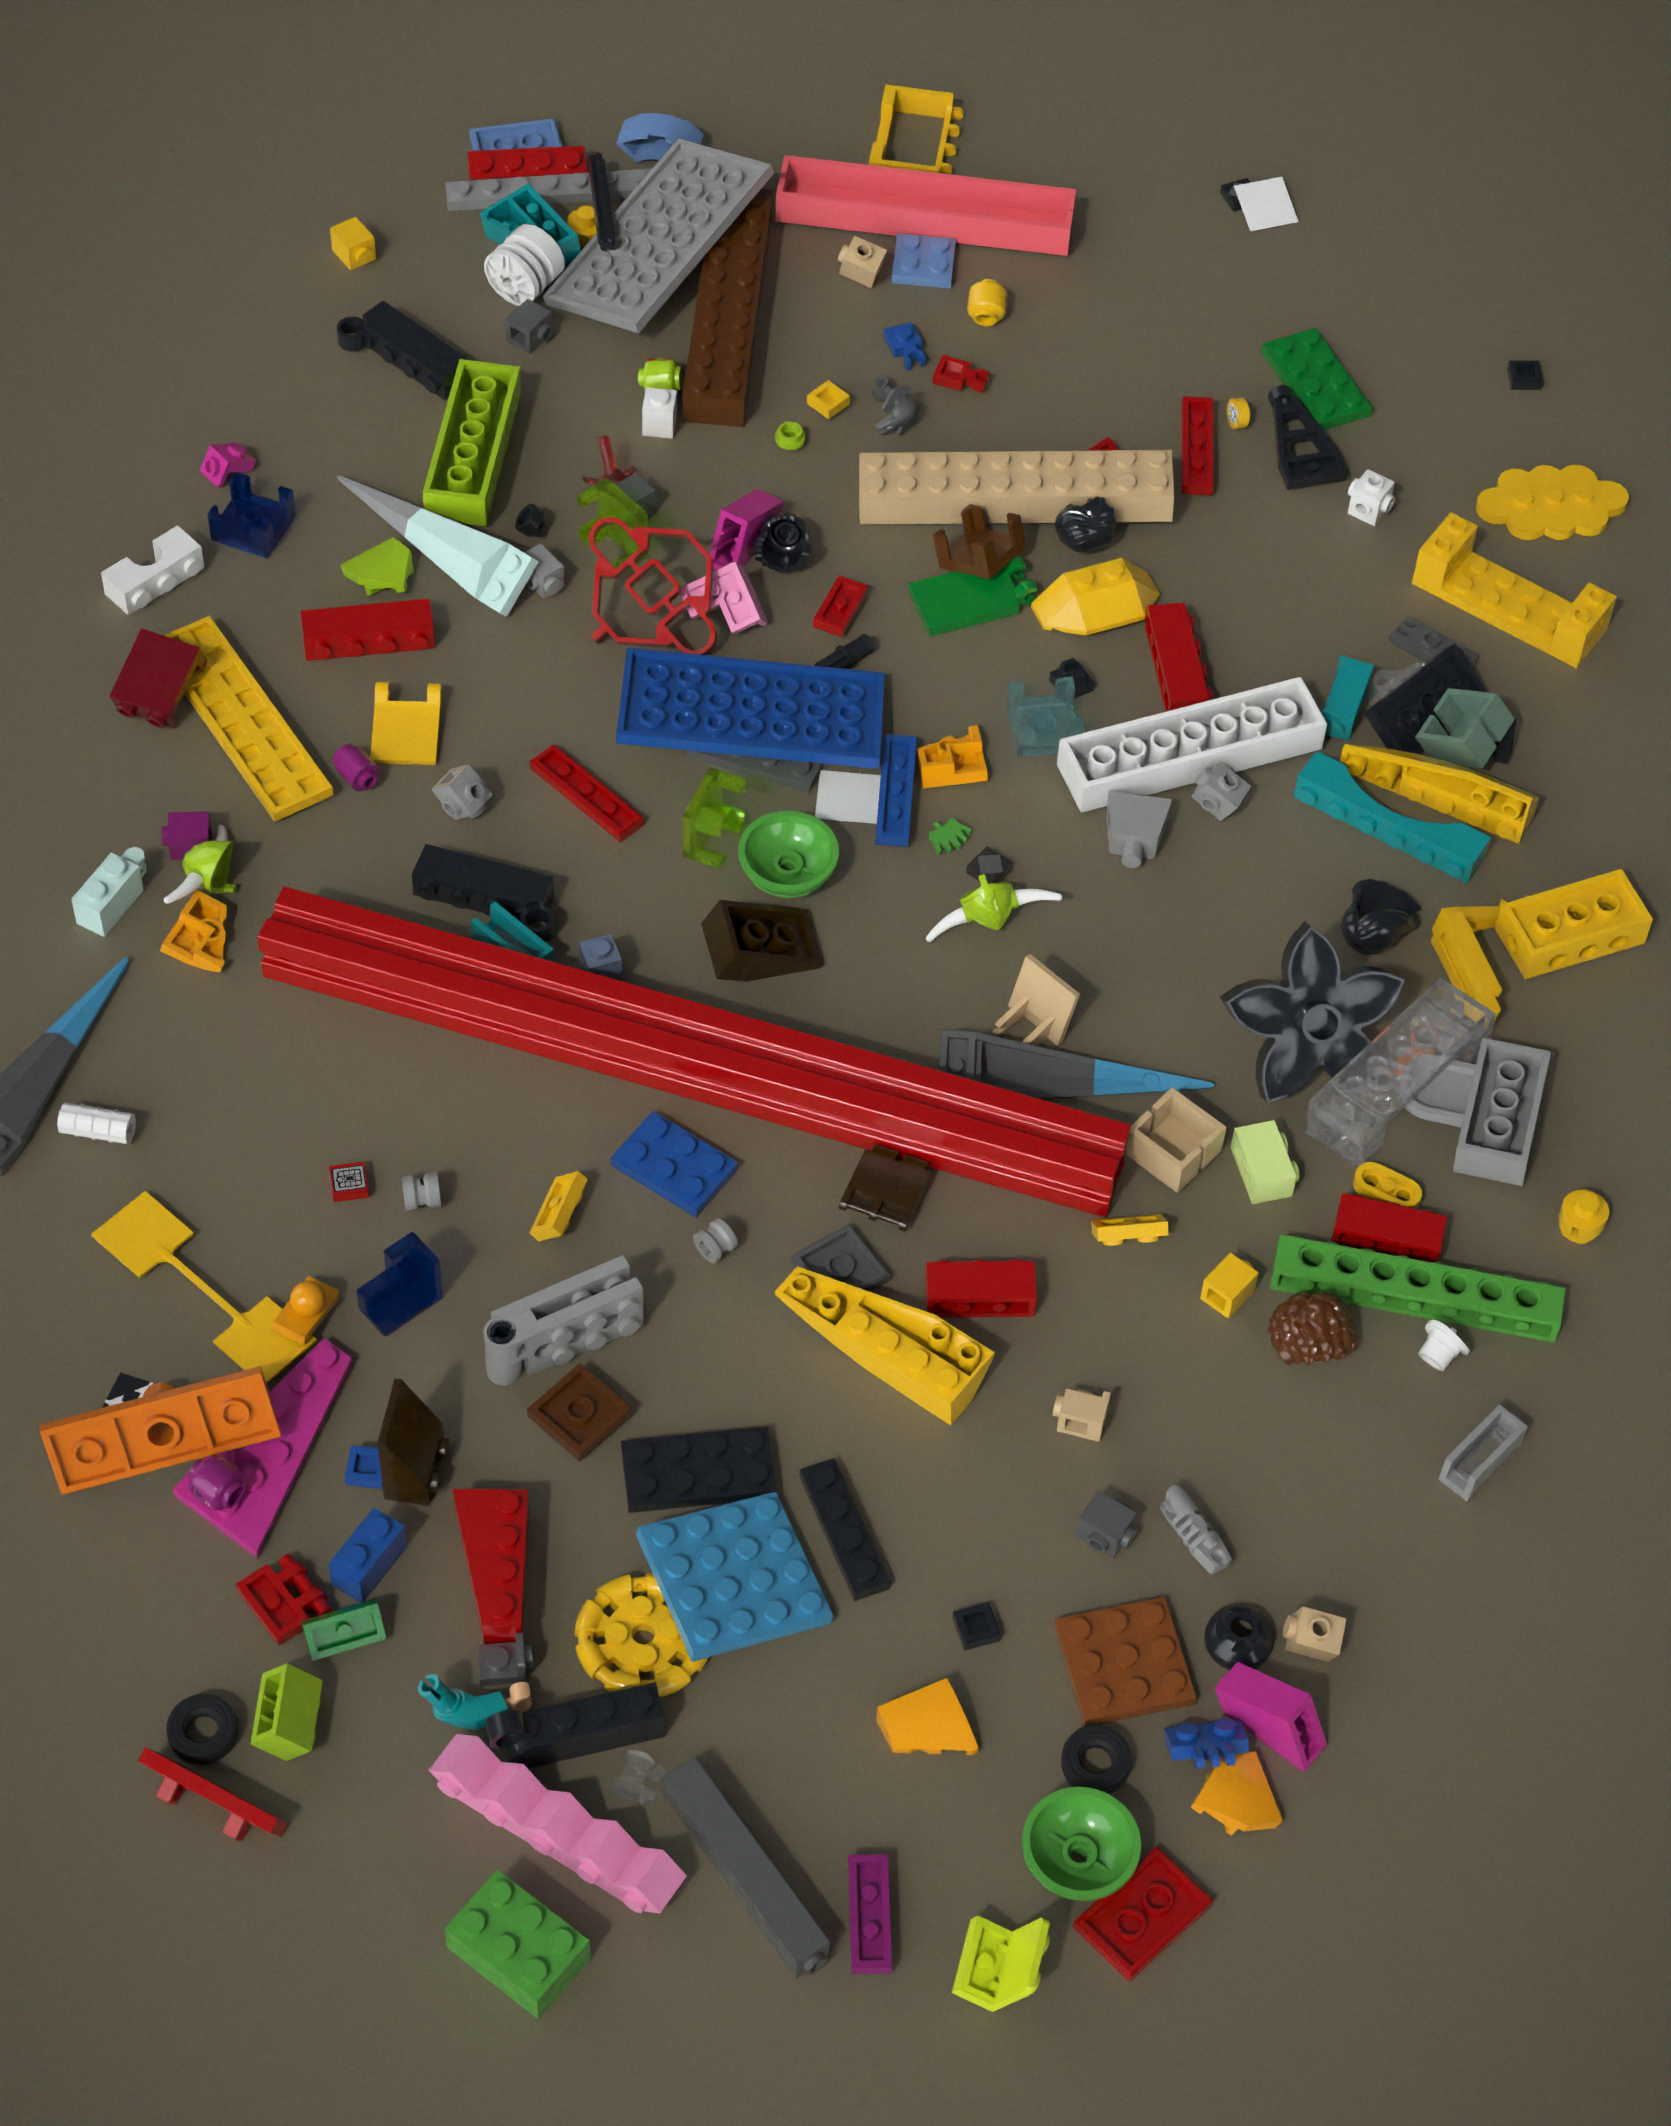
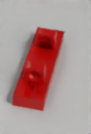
(242, 1811)

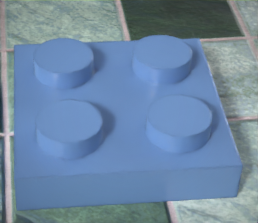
(923, 261)

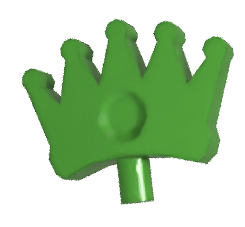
(948, 835)

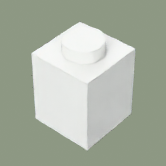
(659, 413)

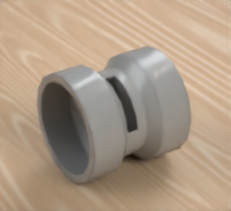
(421, 1191)

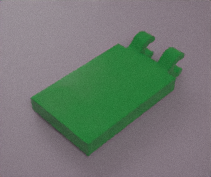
(966, 600)

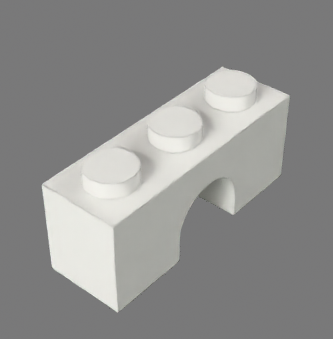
(135, 585)

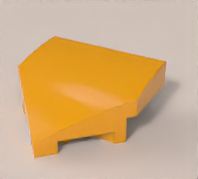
(1239, 1796)

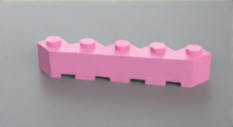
(557, 1825)

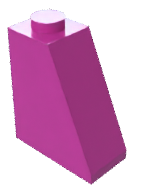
(740, 526)
(1273, 1713)

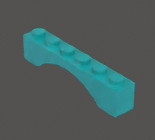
(1448, 847)

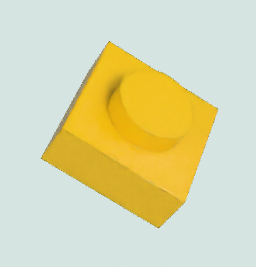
(828, 399)

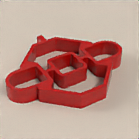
(604, 569)

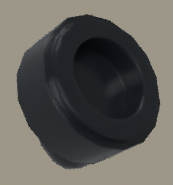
(530, 520)

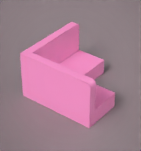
(734, 595)

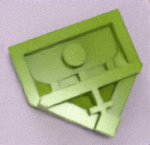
(381, 567)

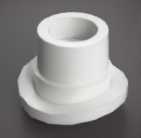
(1441, 1345)

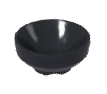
(1229, 1648)

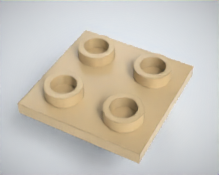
(1043, 1001)

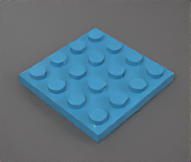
(734, 1576)

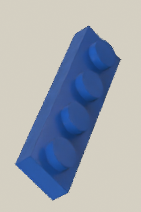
(896, 790)

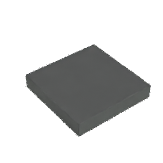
(843, 1258)

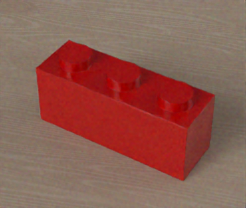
(1388, 1228)
(980, 1288)

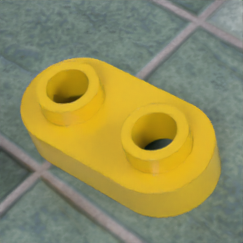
(1388, 1185)

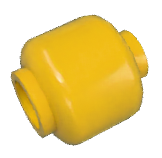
(987, 302)

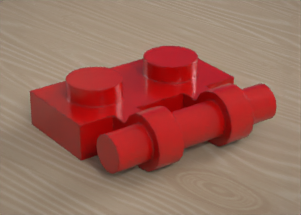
(273, 1603)

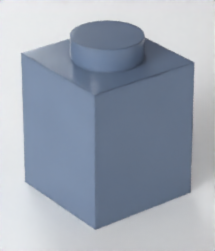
(601, 957)

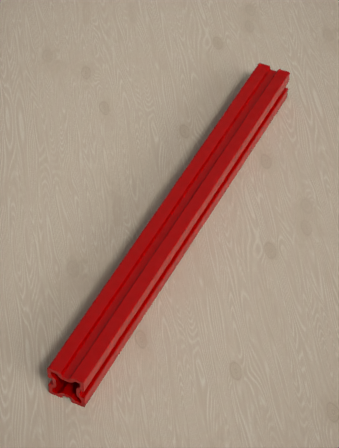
(695, 1050)

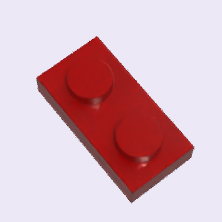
(840, 606)

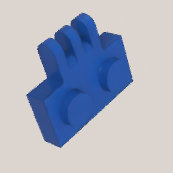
(1207, 1742)

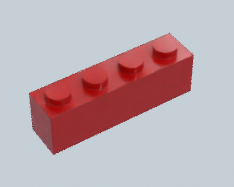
(367, 629)
(1176, 656)

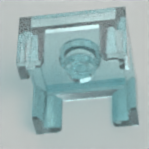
(1042, 720)

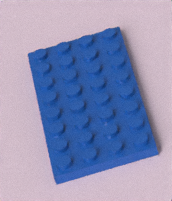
(751, 708)

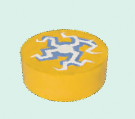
(1238, 413)

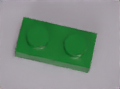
(343, 1630)

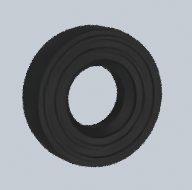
(202, 1706)
(1096, 1737)

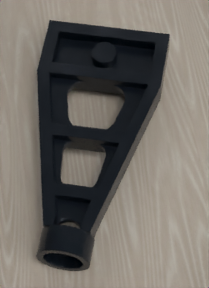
(1309, 468)

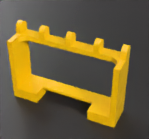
(923, 103)

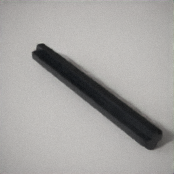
(601, 202)

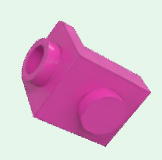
(224, 459)

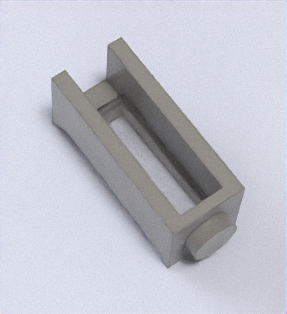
(1482, 1452)

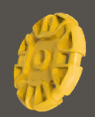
(630, 1617)

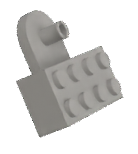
(1493, 1105)

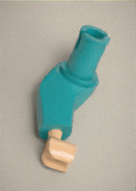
(471, 1712)

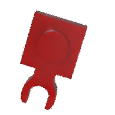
(956, 373)

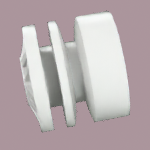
(524, 264)

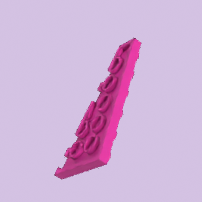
(275, 1464)

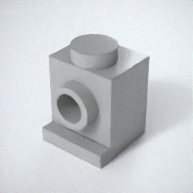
(548, 575)

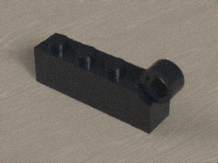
(403, 345)
(478, 882)
(578, 1726)

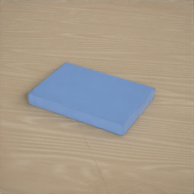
(516, 136)

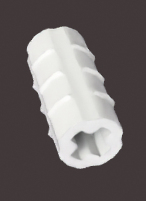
(96, 1123)

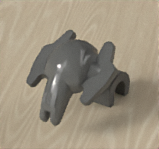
(899, 403)

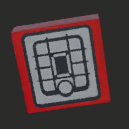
(348, 1181)

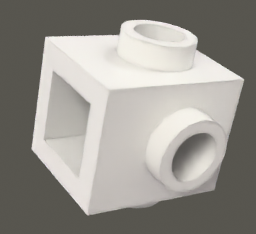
(1370, 497)

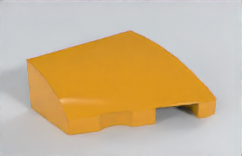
(953, 761)
(199, 934)
(927, 1721)

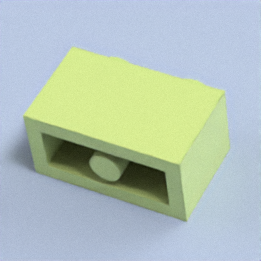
(1264, 1162)

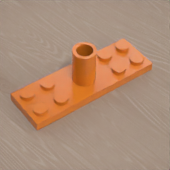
(160, 1429)

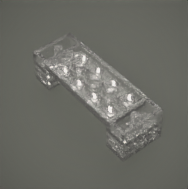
(1394, 1068)

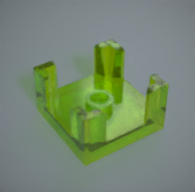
(613, 503)
(708, 815)

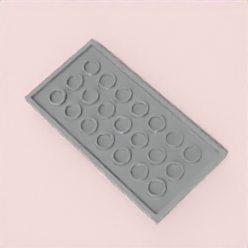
(659, 235)

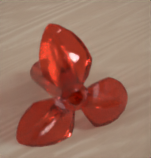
(611, 471)

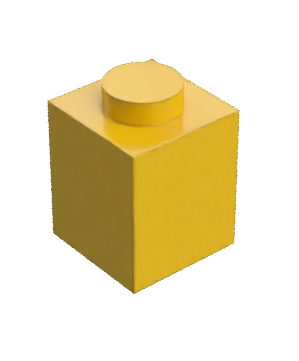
(353, 243)
(1229, 1285)

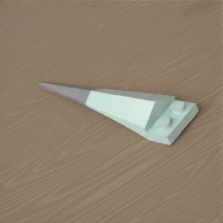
(476, 561)

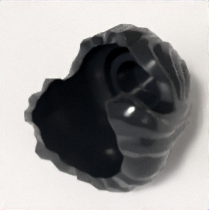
(1086, 526)
(783, 543)

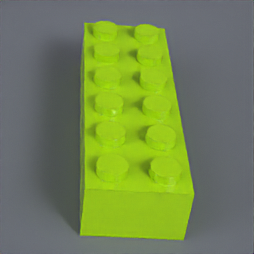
(472, 441)

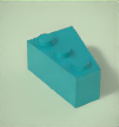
(529, 208)

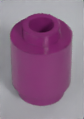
(356, 767)

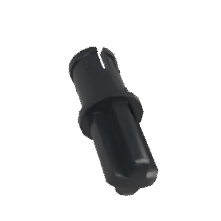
(846, 655)

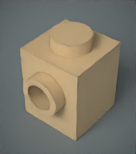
(861, 261)
(1314, 1634)

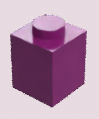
(185, 831)

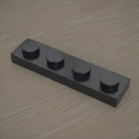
(844, 1529)

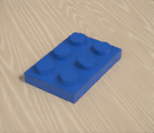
(674, 1164)

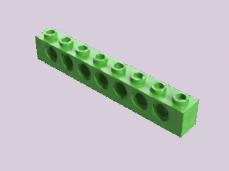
(1432, 1300)

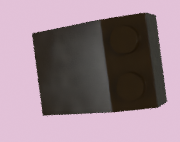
(759, 941)
(410, 1448)

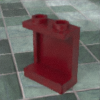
(156, 678)

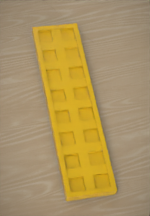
(250, 726)

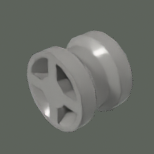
(715, 1240)

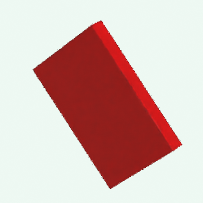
(1143, 1915)

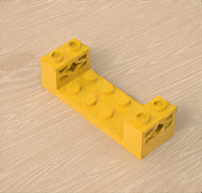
(1508, 600)

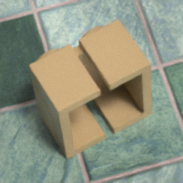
(1179, 1140)

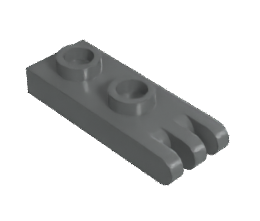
(1425, 642)

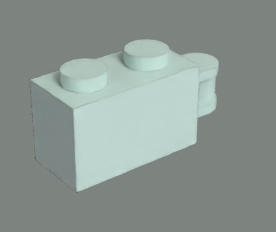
(110, 891)

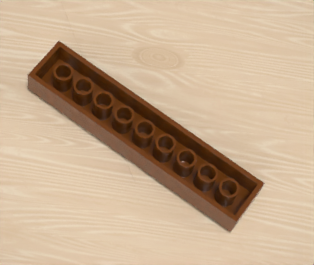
(728, 319)

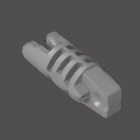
(1195, 1530)

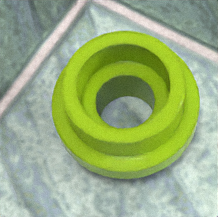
(790, 436)

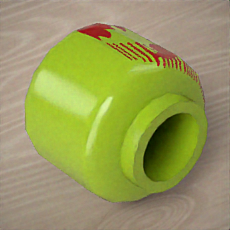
(661, 374)

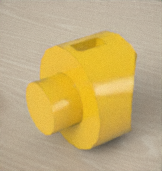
(583, 224)
(1584, 1212)

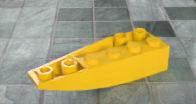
(1446, 788)
(893, 1341)

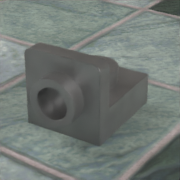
(504, 1662)

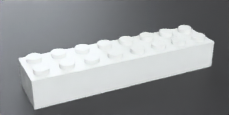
(1180, 743)

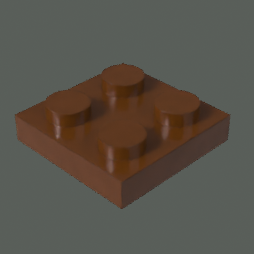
(579, 1412)

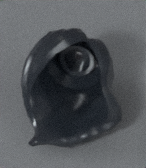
(1377, 916)

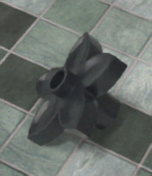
(1310, 1014)

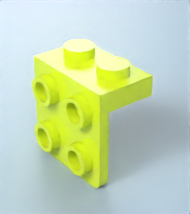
(1000, 1963)

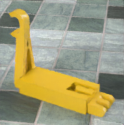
(1462, 954)

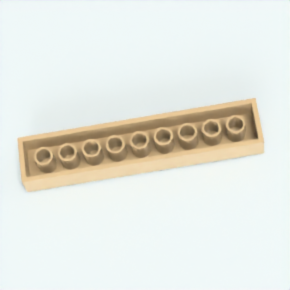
(1026, 483)

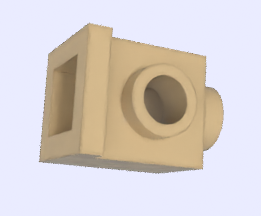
(1081, 1413)

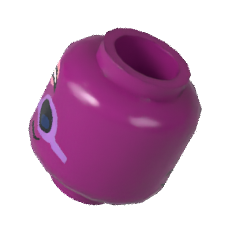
(216, 1482)

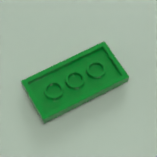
(1316, 378)

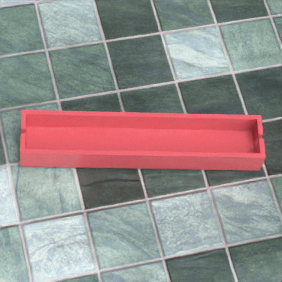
(925, 205)

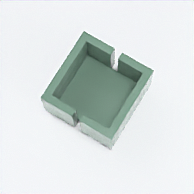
(1474, 724)

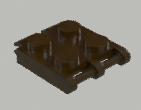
(886, 1186)

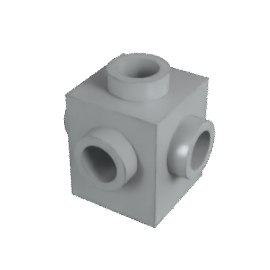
(1220, 790)
(462, 792)

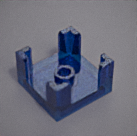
(252, 520)

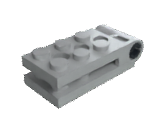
(562, 1321)

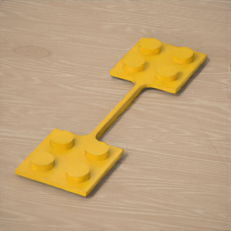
(148, 1235)

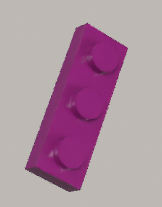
(869, 1914)

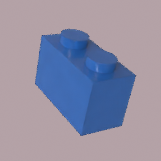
(368, 1555)

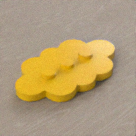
(1552, 502)

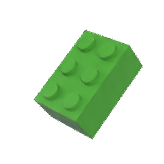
(517, 1944)

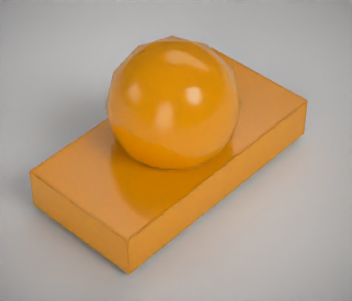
(305, 1310)

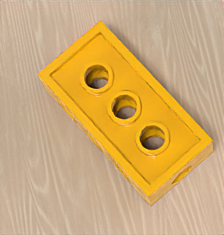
(1573, 923)

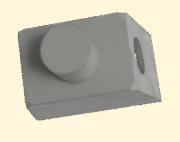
(1135, 826)

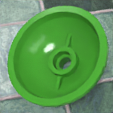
(788, 853)
(1083, 1824)

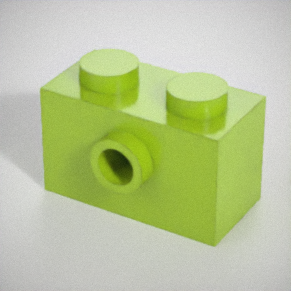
(286, 1712)

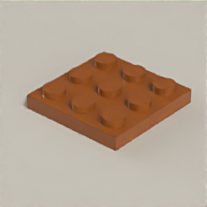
(1124, 1662)

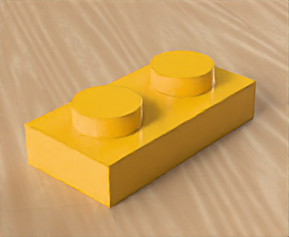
(558, 1206)
(1144, 1228)

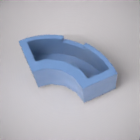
(652, 135)

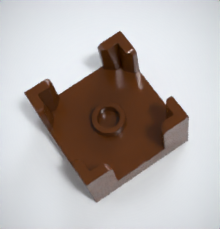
(980, 550)

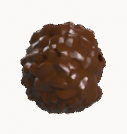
(1312, 1328)

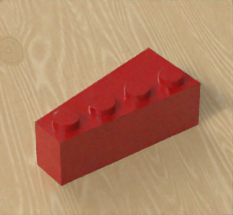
(495, 1546)

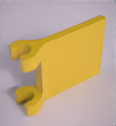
(405, 729)

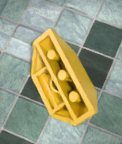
(1096, 598)

